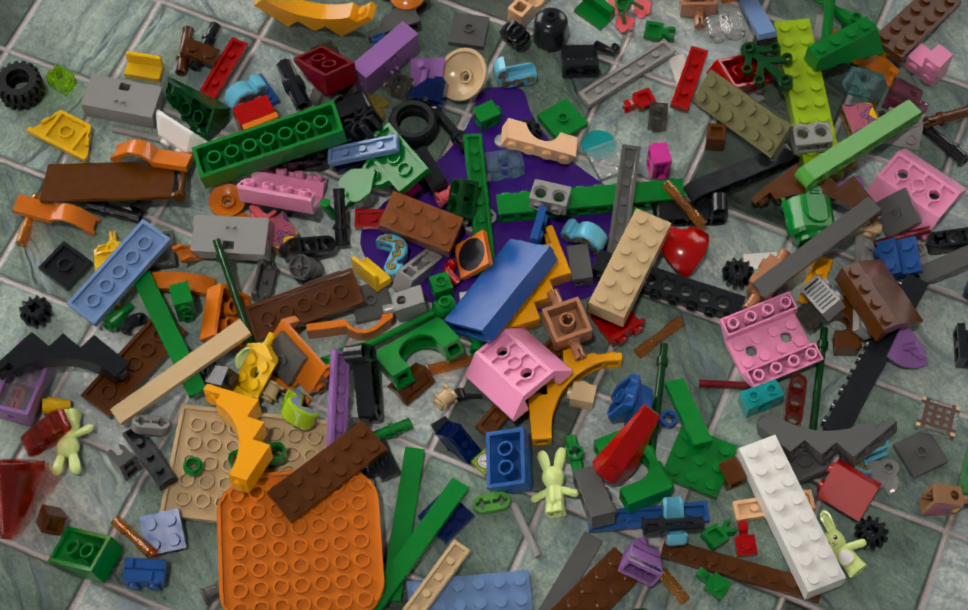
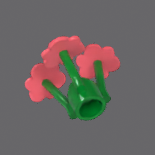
(625, 22)

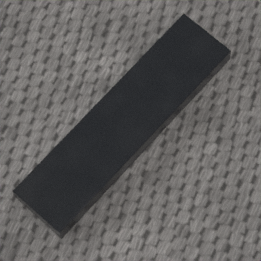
(150, 459)

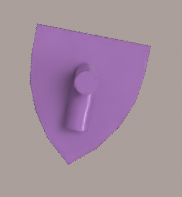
(426, 68)
(907, 350)

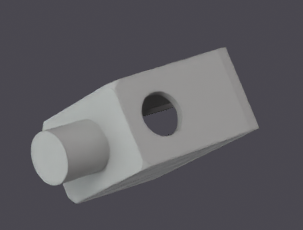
(407, 304)

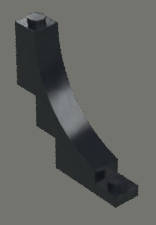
(93, 356)

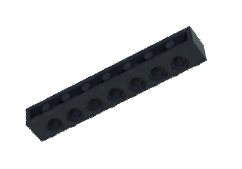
(679, 285)

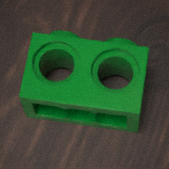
(183, 301)

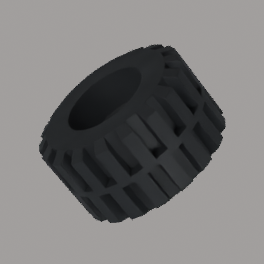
(25, 96)

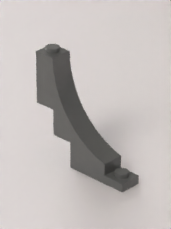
(396, 16)
(850, 444)

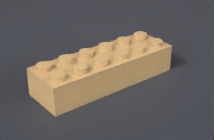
(629, 267)

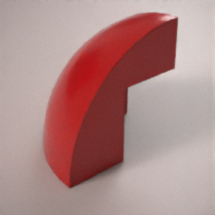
(685, 248)

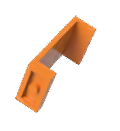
(314, 372)

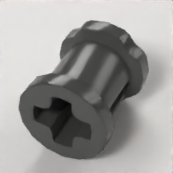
(210, 593)

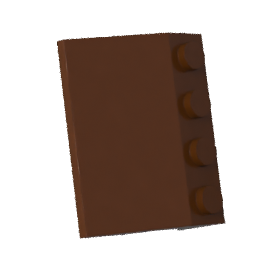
(877, 297)

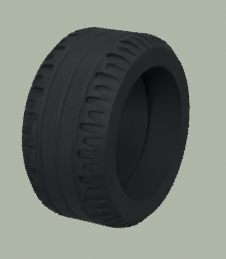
(418, 109)

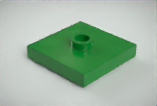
(562, 119)

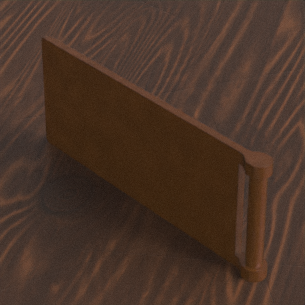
(110, 182)

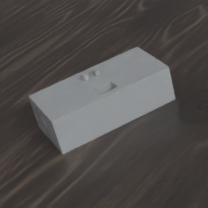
(122, 101)
(240, 237)

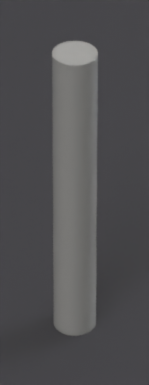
(135, 133)
(525, 529)

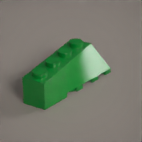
(844, 46)

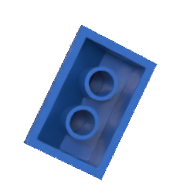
(509, 461)

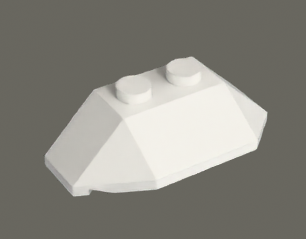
(176, 136)

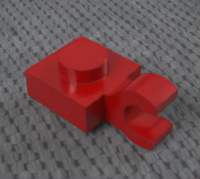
(640, 99)
(745, 544)

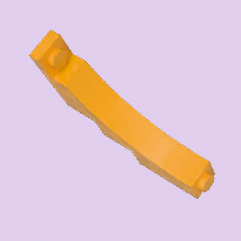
(338, 18)
(560, 273)
(242, 415)

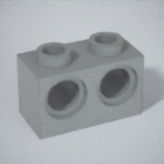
(812, 142)
(551, 192)

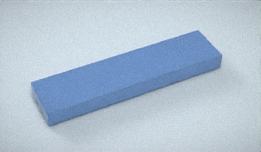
(758, 19)
(363, 150)

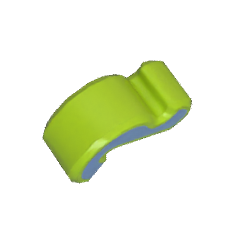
(294, 413)

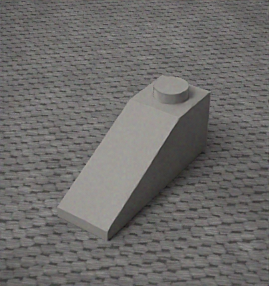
(416, 270)

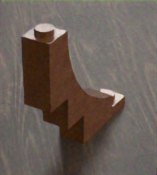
(787, 186)

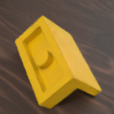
(144, 67)
(370, 273)

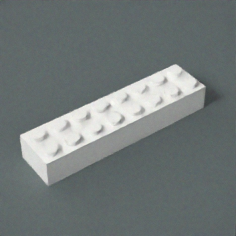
(790, 517)

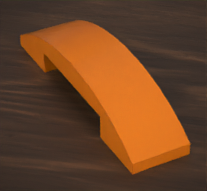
(197, 283)

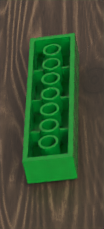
(268, 144)

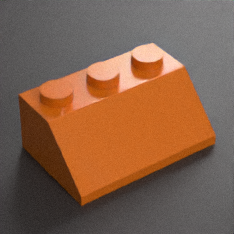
(220, 312)

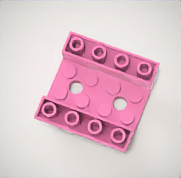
(920, 182)
(284, 189)
(760, 329)
(502, 377)

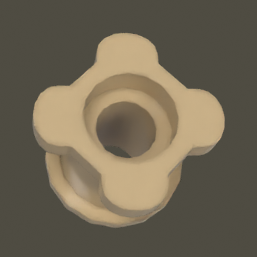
(271, 391)
(445, 398)

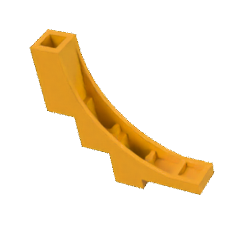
(543, 406)

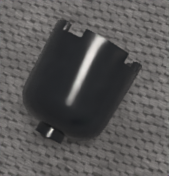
(550, 29)

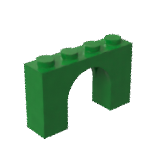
(432, 334)
(647, 490)

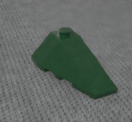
(200, 111)

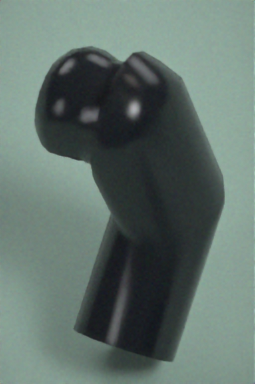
(613, 50)
(133, 321)

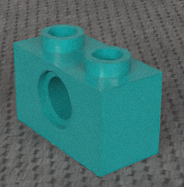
(760, 398)

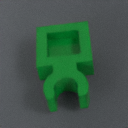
(655, 31)
(717, 536)

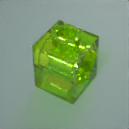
(62, 86)

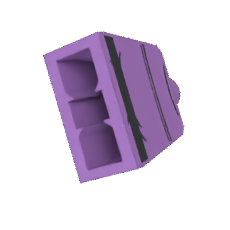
(641, 562)

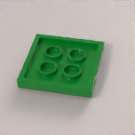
(698, 467)

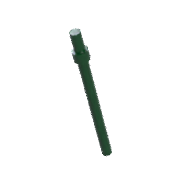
(222, 258)
(822, 345)
(661, 363)

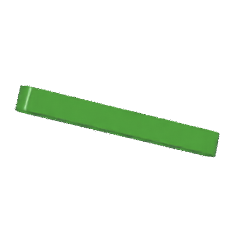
(858, 144)

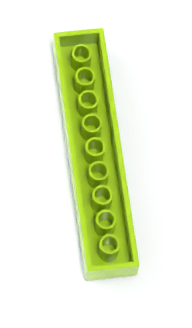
(808, 97)

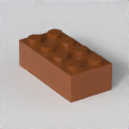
(421, 224)

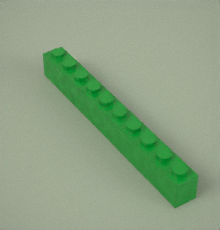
(584, 200)

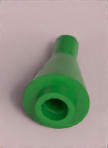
(114, 320)

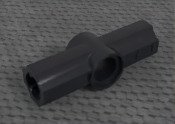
(293, 84)

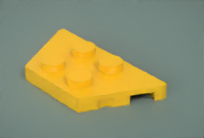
(65, 134)

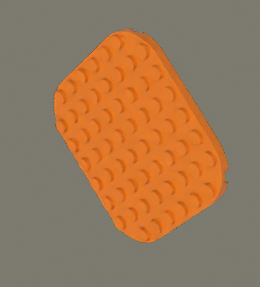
(316, 563)

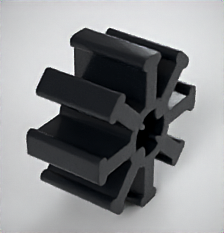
(363, 124)

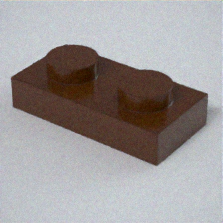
(199, 52)

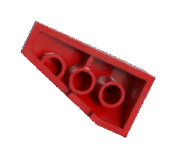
(625, 450)

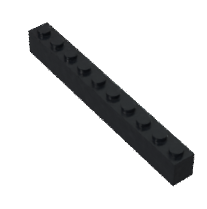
(868, 368)

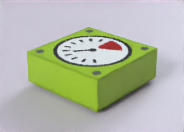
(480, 462)

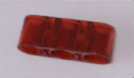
(795, 394)
(46, 432)

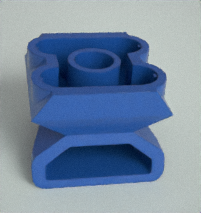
(628, 399)

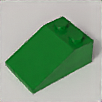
(86, 553)

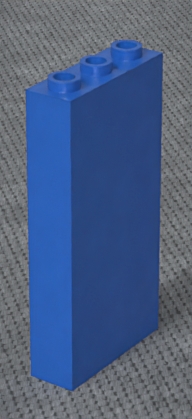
(501, 290)

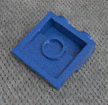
(900, 256)

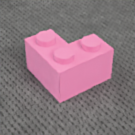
(928, 64)

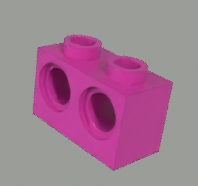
(658, 161)

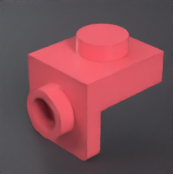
(256, 212)

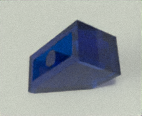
(433, 89)
(458, 441)

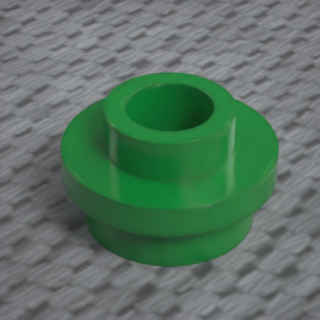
(192, 461)

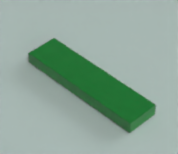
(688, 413)

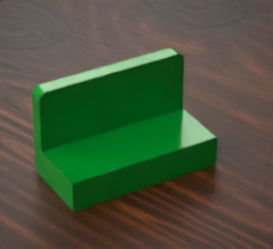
(596, 12)

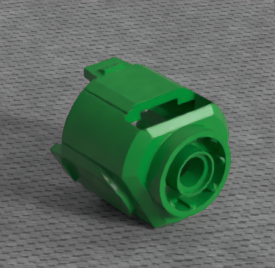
(807, 215)

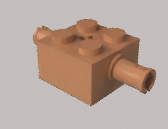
(698, 10)
(765, 265)
(577, 328)

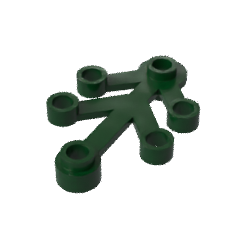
(766, 63)

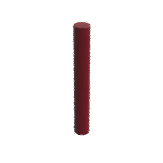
(917, 232)
(723, 384)

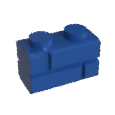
(145, 573)

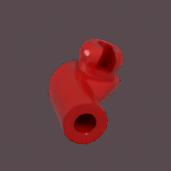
(449, 266)

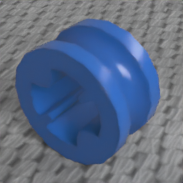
(672, 415)

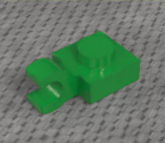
(715, 585)

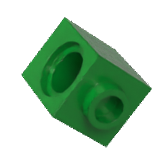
(486, 115)
(440, 285)

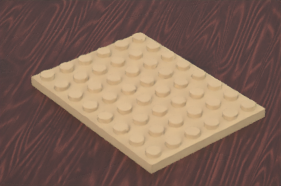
(212, 439)

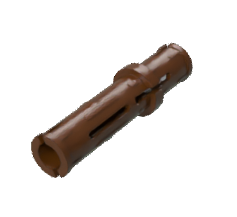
(182, 62)
(942, 118)

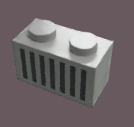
(823, 298)

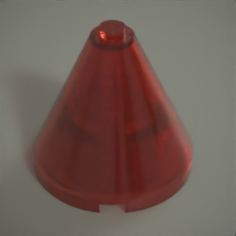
(18, 490)

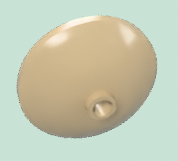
(460, 65)

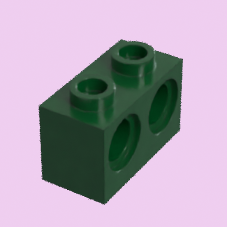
(462, 197)

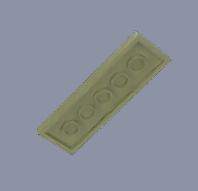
(742, 114)

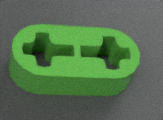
(491, 500)

